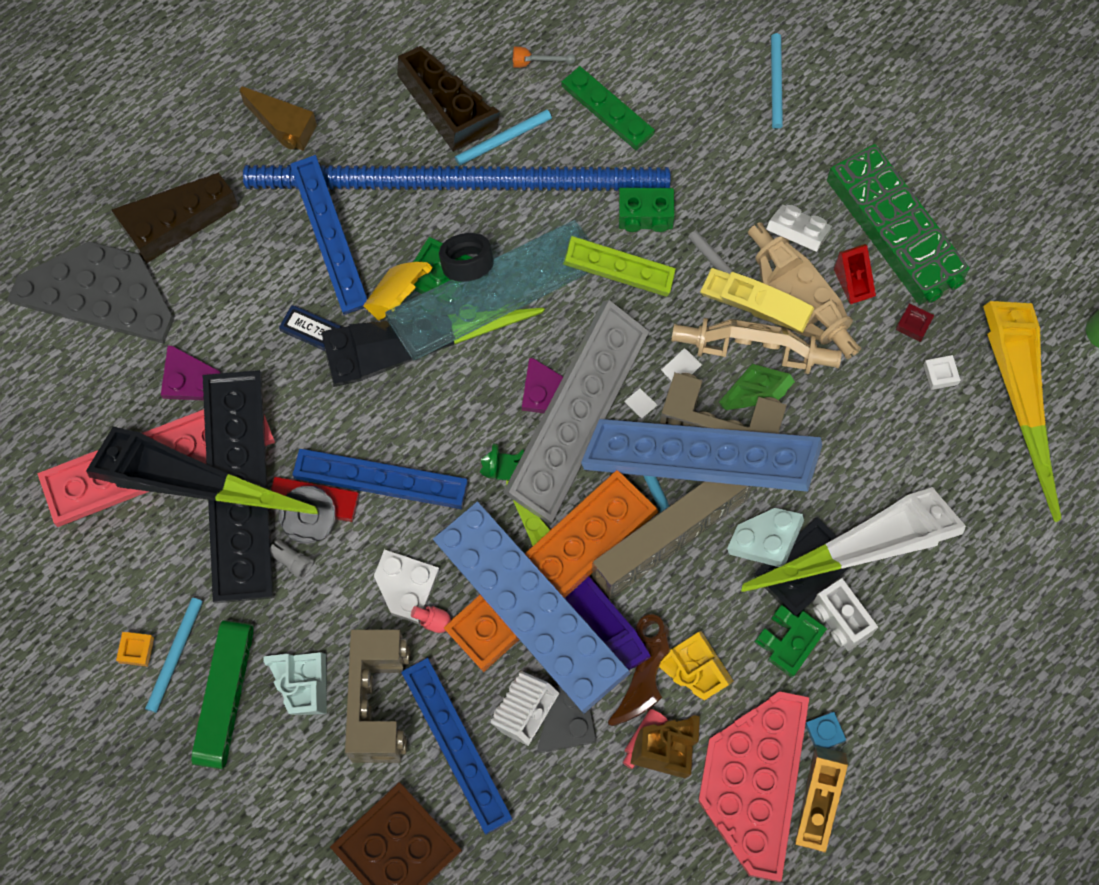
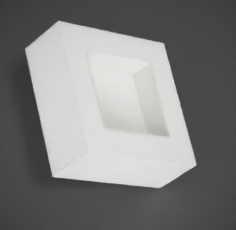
(941, 372)

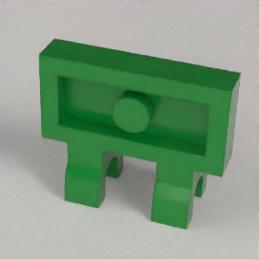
(796, 644)

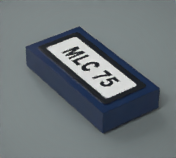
(305, 326)

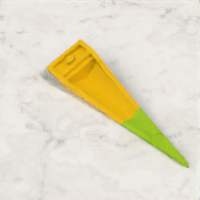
(1018, 355)

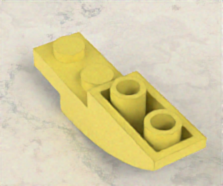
(758, 299)

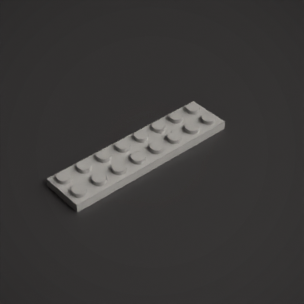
(574, 411)

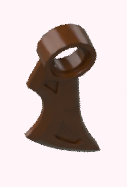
(643, 688)

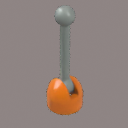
(523, 57)

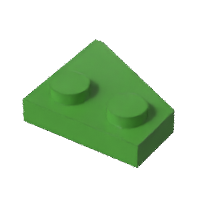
(756, 383)

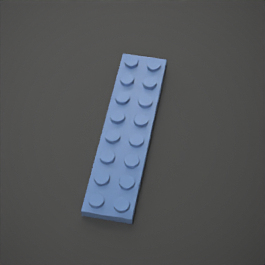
(703, 454)
(531, 607)

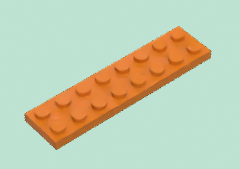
(562, 557)

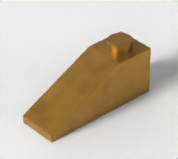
(285, 121)
(821, 798)

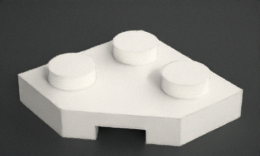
(404, 583)

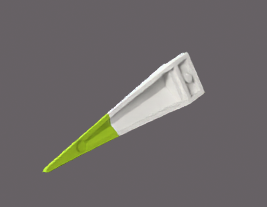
(904, 527)

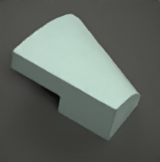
(300, 681)

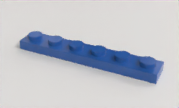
(329, 234)
(380, 478)
(457, 746)

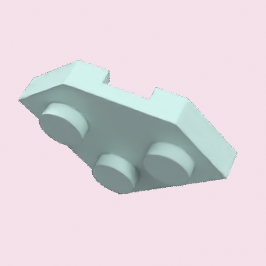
(767, 537)

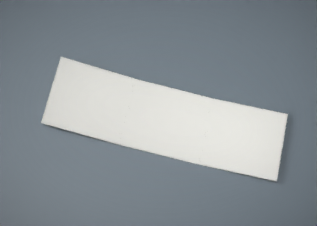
(681, 363)

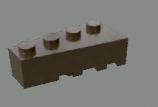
(449, 105)
(175, 214)

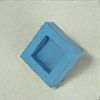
(825, 731)

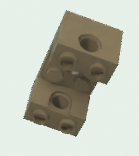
(682, 403)
(373, 653)

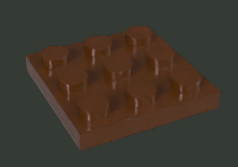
(396, 843)

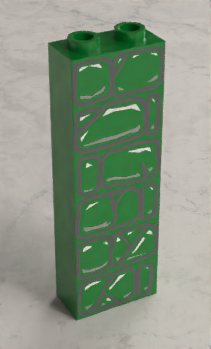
(898, 225)

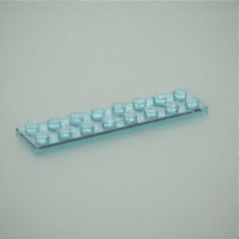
(465, 306)

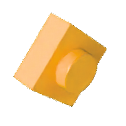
(135, 649)

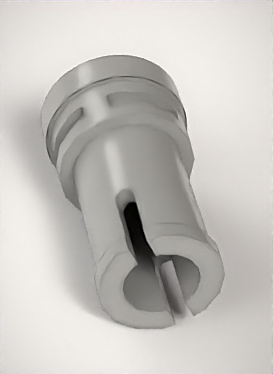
(291, 559)

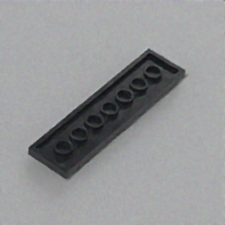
(237, 446)

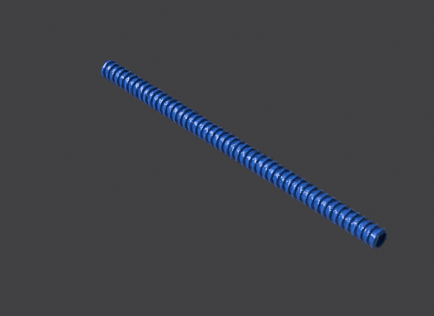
(464, 178)

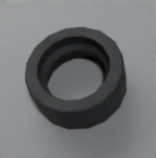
(466, 269)

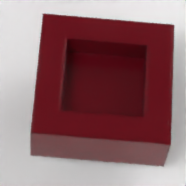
(915, 322)

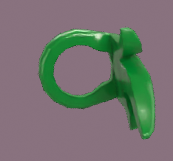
(499, 465)

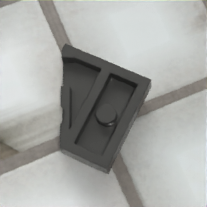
(565, 726)

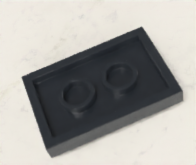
(800, 593)

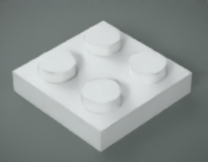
(799, 227)

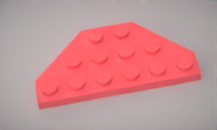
(753, 782)

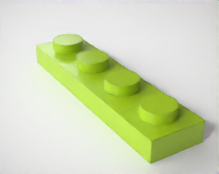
(619, 266)

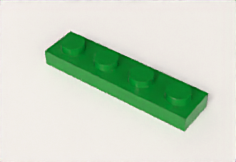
(608, 108)

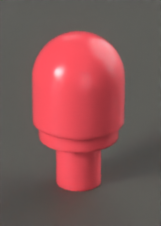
(431, 618)

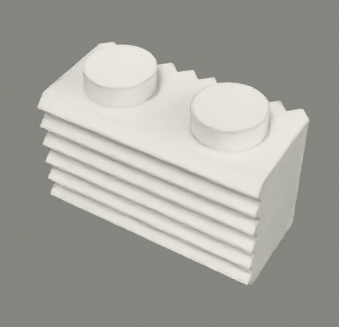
(524, 707)

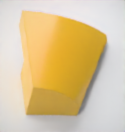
(395, 287)
(696, 667)

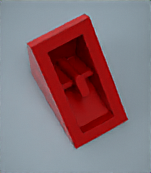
(855, 274)

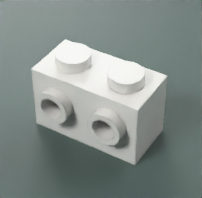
(844, 615)

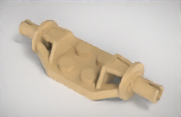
(800, 279)
(769, 335)

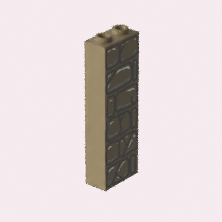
(665, 535)

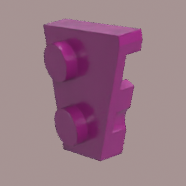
(183, 376)
(539, 387)

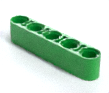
(222, 694)

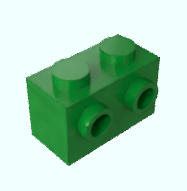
(646, 209)

